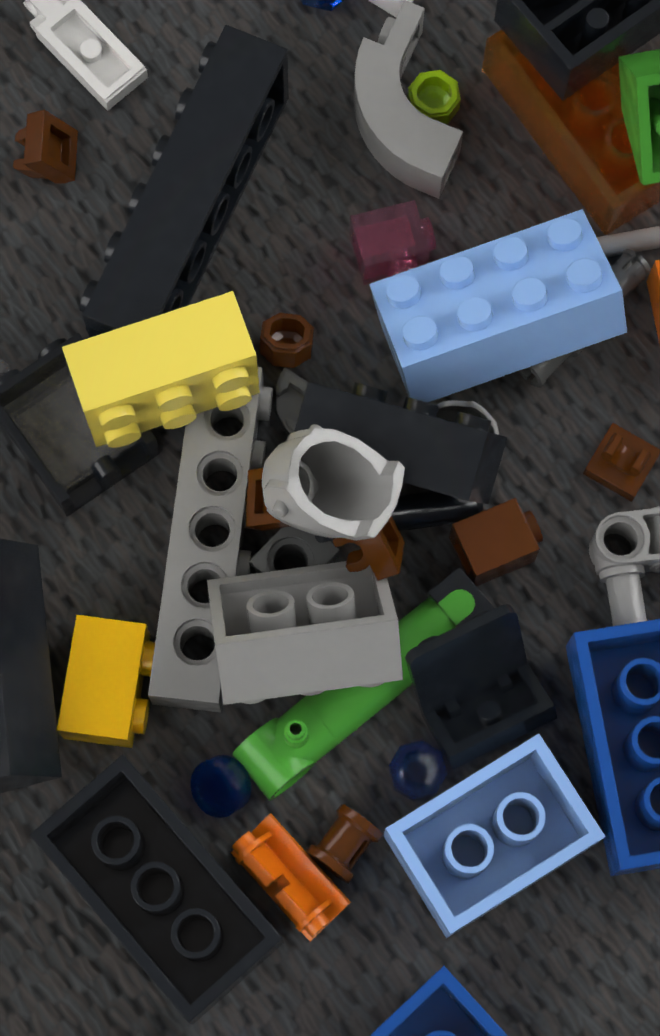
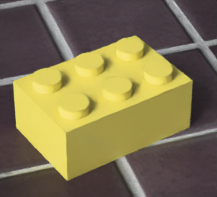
(164, 370)

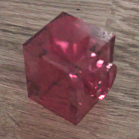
(390, 241)

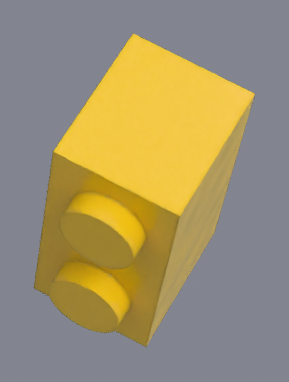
(106, 682)

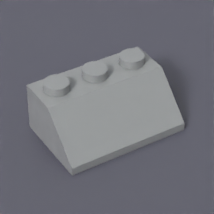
(303, 632)

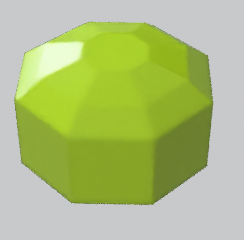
(435, 95)

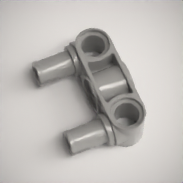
(624, 572)

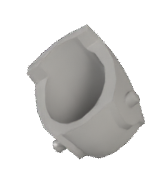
(331, 484)

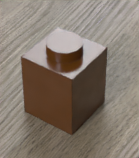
(496, 541)

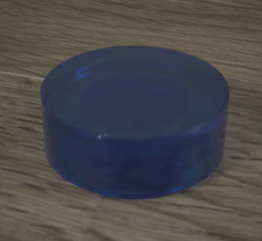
(220, 786)

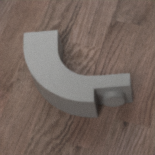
(395, 132)

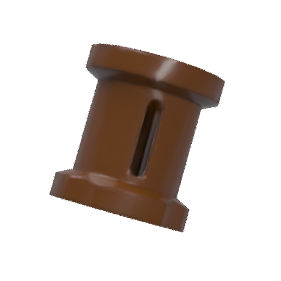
(344, 843)

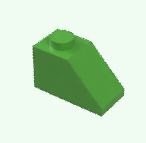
(641, 110)

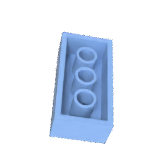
(499, 307)

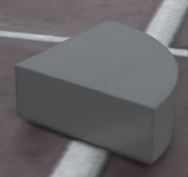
(289, 398)

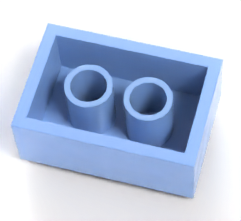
(492, 835)

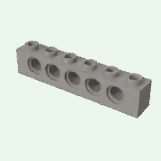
(174, 677)

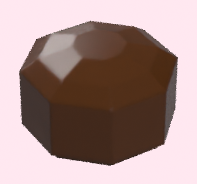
(286, 340)

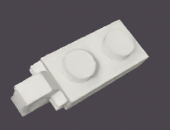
(87, 49)

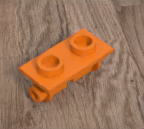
(290, 877)

